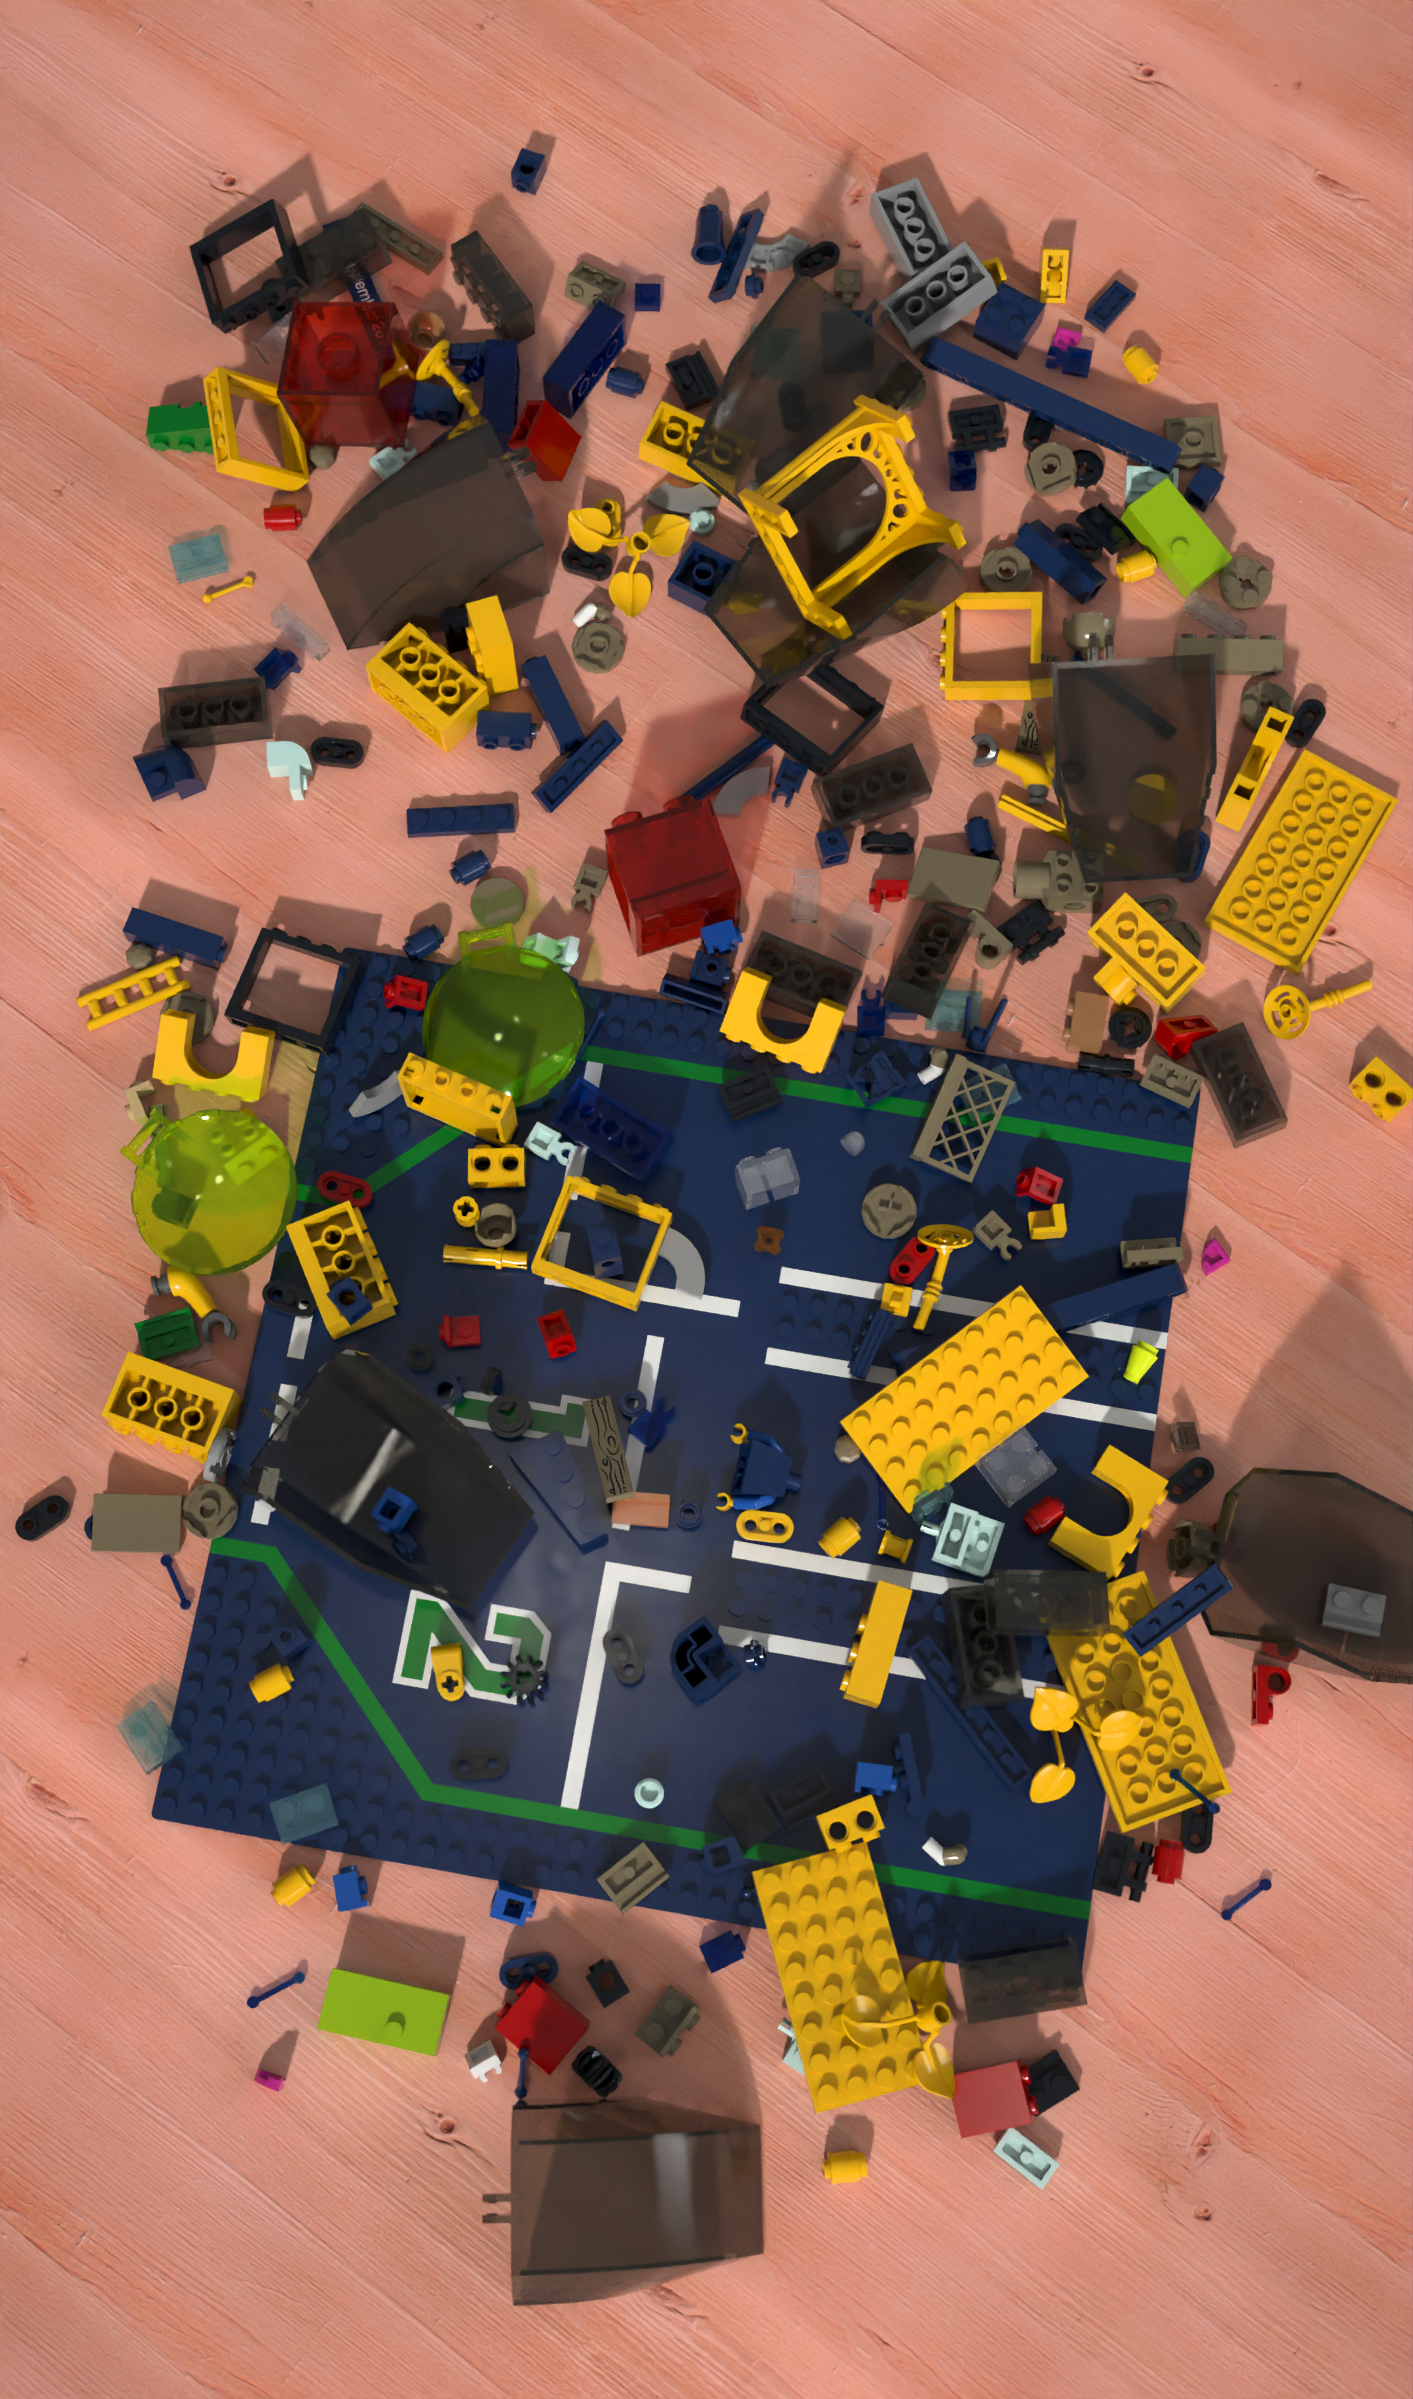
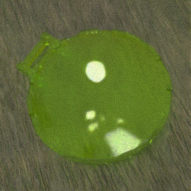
(504, 1017)
(211, 1190)

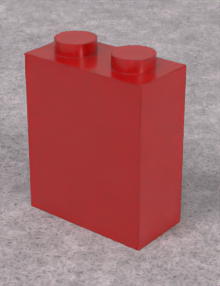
(547, 438)
(541, 2023)
(993, 2098)

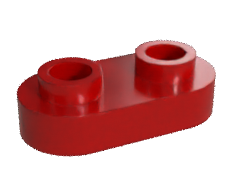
(345, 1190)
(912, 1260)

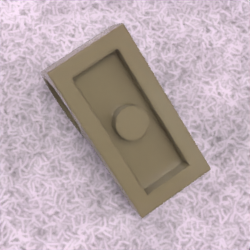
(989, 939)

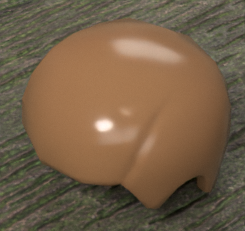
(426, 330)

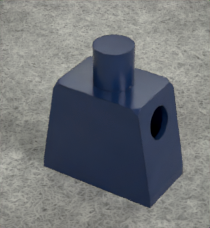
(604, 1248)

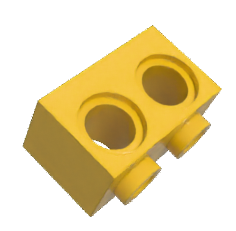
(1387, 1084)
(496, 1175)
(847, 1817)

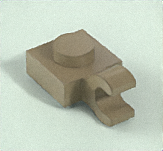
(847, 286)

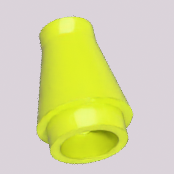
(1140, 1360)

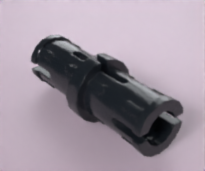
(1106, 1064)

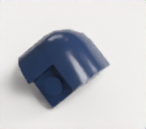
(168, 771)
(702, 1660)

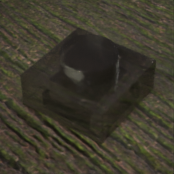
(1184, 1437)

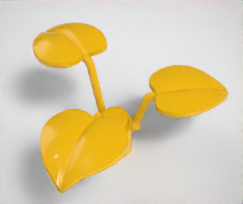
(661, 532)
(1055, 1712)
(928, 1988)

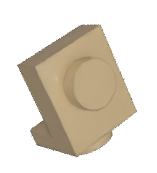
(134, 1095)

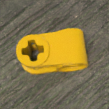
(448, 1665)

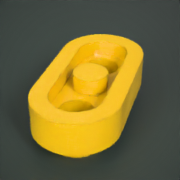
(614, 517)
(764, 1523)

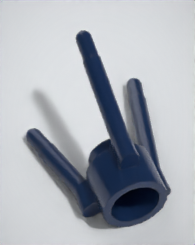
(979, 1037)

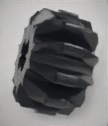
(524, 1668)
(597, 2071)

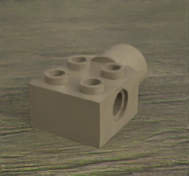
(1057, 884)

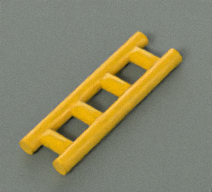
(126, 1008)

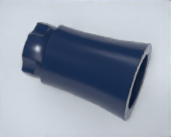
(709, 236)

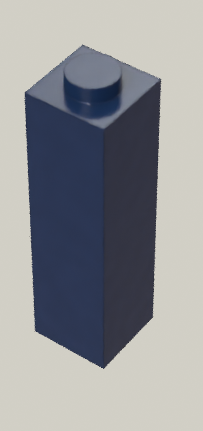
(1059, 561)
(552, 704)
(176, 938)

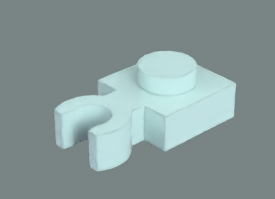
(390, 460)
(546, 1142)

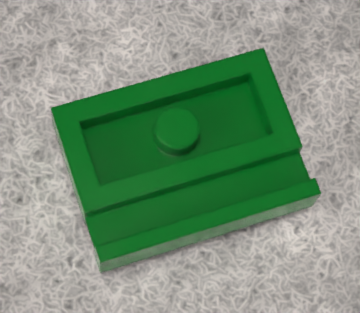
(167, 1335)

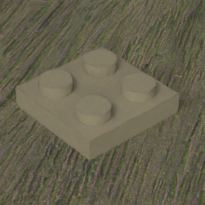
(1197, 439)

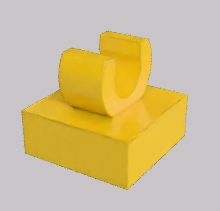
(896, 1299)

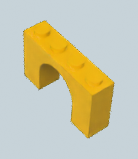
(1254, 769)
(745, 1023)
(177, 1064)
(1141, 1490)

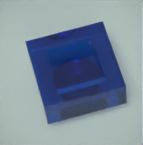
(647, 297)

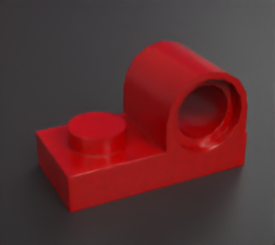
(1178, 1033)
(1261, 1691)

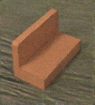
(642, 1510)

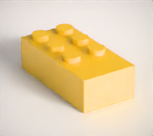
(671, 440)
(491, 646)
(877, 1644)

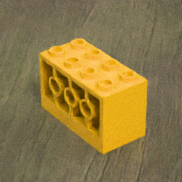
(428, 686)
(1146, 952)
(325, 1263)
(168, 1391)

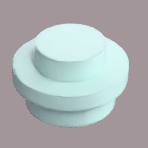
(701, 521)
(649, 1793)

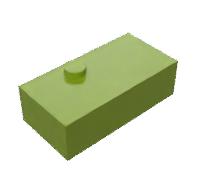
(1176, 537)
(384, 2011)

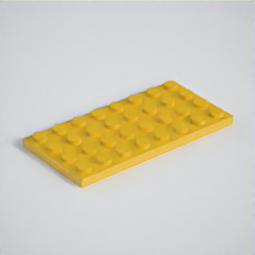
(1300, 862)
(964, 1398)
(1110, 1676)
(827, 1948)

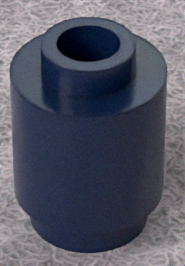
(625, 382)
(980, 836)
(469, 867)
(423, 942)

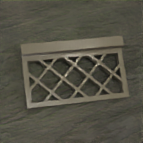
(939, 1109)

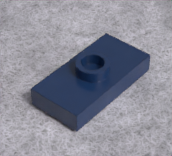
(1110, 306)

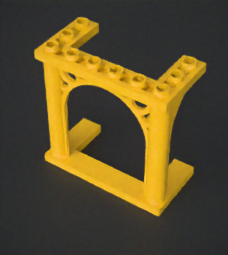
(914, 528)

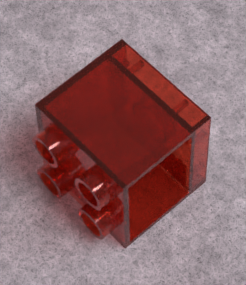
(348, 374)
(671, 873)

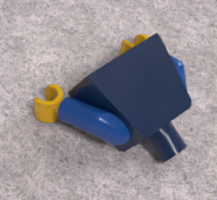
(760, 1472)

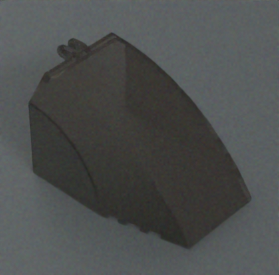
(795, 385)
(835, 520)
(433, 540)
(1129, 758)
(372, 1430)
(1281, 1546)
(625, 2196)

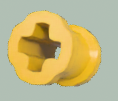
(460, 1206)
(895, 1546)

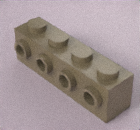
(1236, 655)

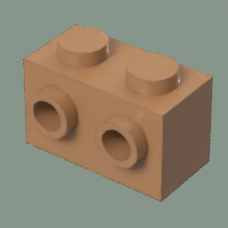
(1086, 1023)

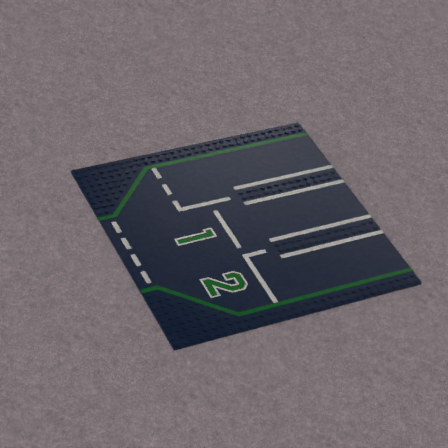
(754, 1352)

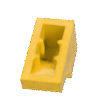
(1053, 274)
(1116, 983)

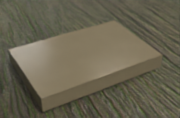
(953, 879)
(136, 1523)

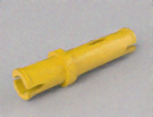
(482, 1256)

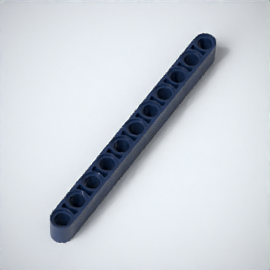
(1051, 404)
(1085, 1307)

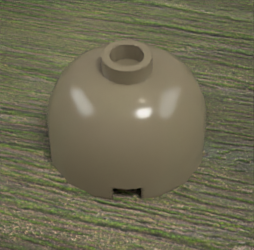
(1087, 624)
(1179, 1549)

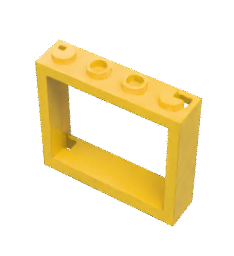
(218, 387)
(989, 689)
(458, 1100)
(584, 1283)

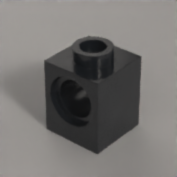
(607, 1996)

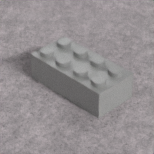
(909, 228)
(939, 297)

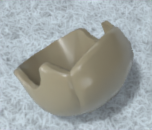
(496, 1225)

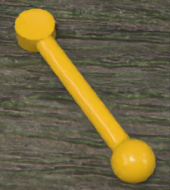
(247, 582)

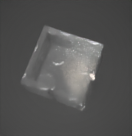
(770, 1172)
(1015, 1466)

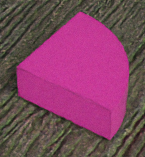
(1065, 338)
(1213, 1257)
(270, 2080)

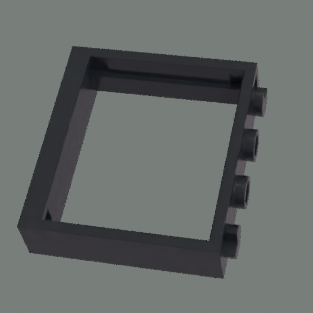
(231, 237)
(798, 745)
(320, 1044)

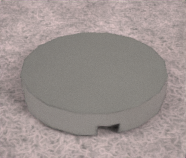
(219, 1455)

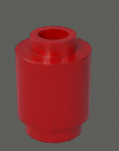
(282, 517)
(1044, 1515)
(1168, 1861)

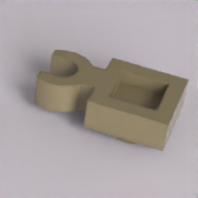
(588, 884)
(994, 1233)

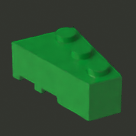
(179, 428)

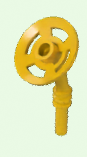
(437, 366)
(1302, 1011)
(945, 1244)

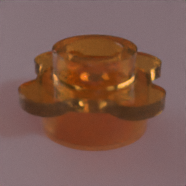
(775, 1236)

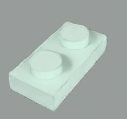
(1025, 2157)

